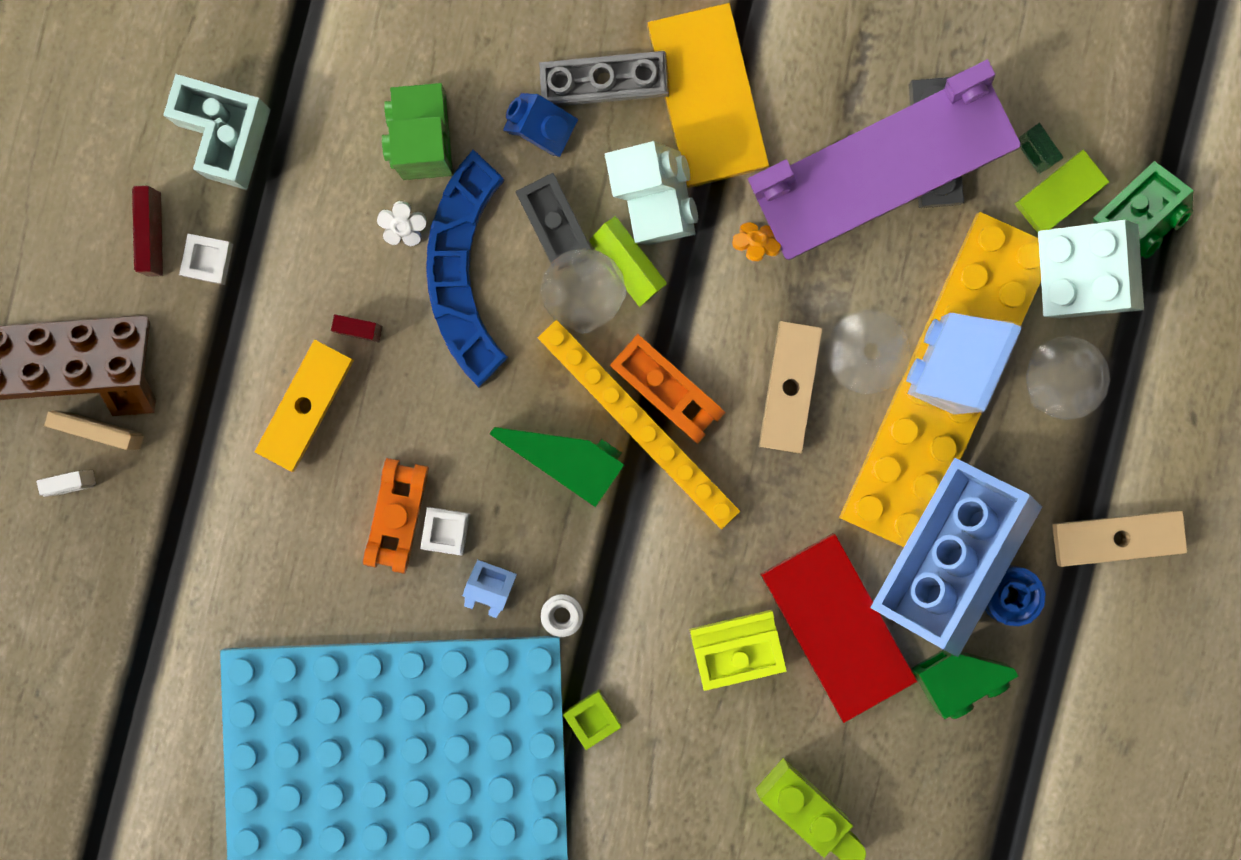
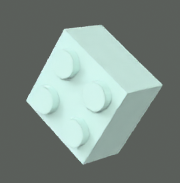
(1091, 269)

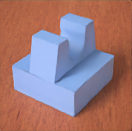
(488, 586)

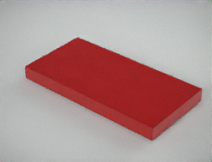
(838, 628)

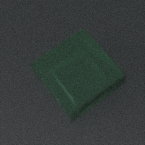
(1039, 148)

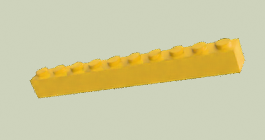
(638, 424)

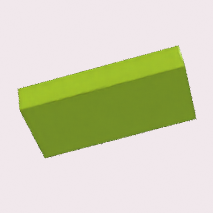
(1062, 192)
(638, 272)

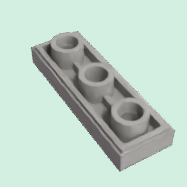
(630, 78)

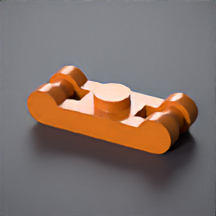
(396, 515)

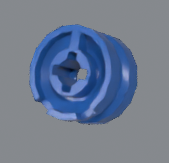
(1027, 605)

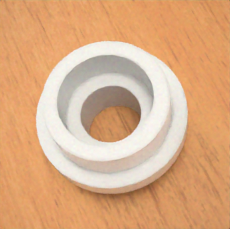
(552, 625)

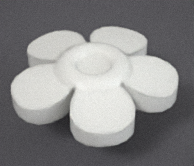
(401, 224)

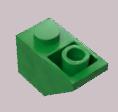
(959, 681)

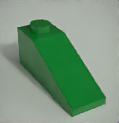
(571, 461)

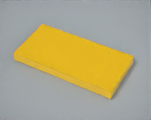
(709, 95)

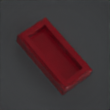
(147, 231)

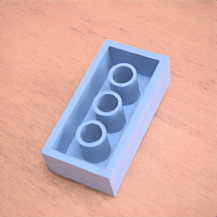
(956, 556)

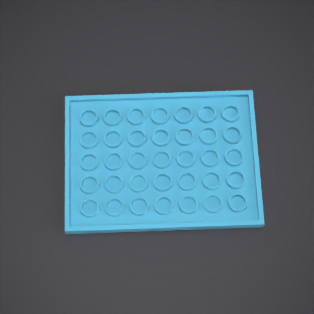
(395, 751)

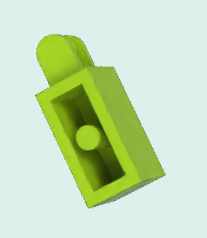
(809, 813)

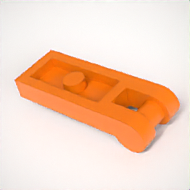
(666, 387)

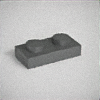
(552, 217)

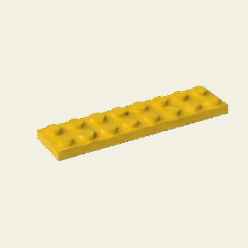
(916, 441)

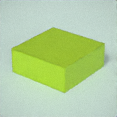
(592, 719)

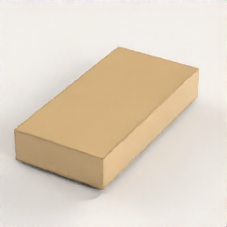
(94, 430)

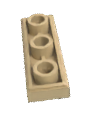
(796, 361)
(1141, 538)

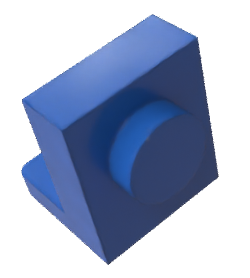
(540, 122)

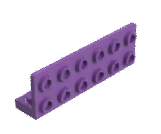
(886, 163)

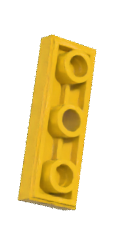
(292, 430)

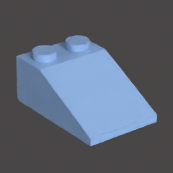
(962, 362)

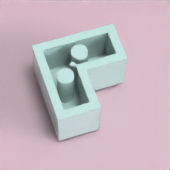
(229, 124)
(656, 191)

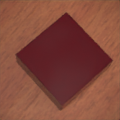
(356, 328)

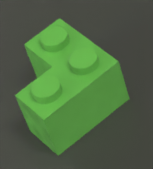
(418, 132)

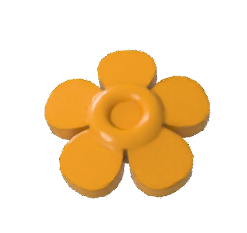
(756, 241)

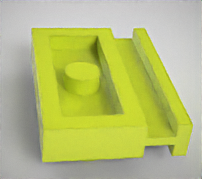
(737, 650)

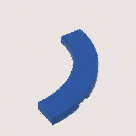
(449, 268)

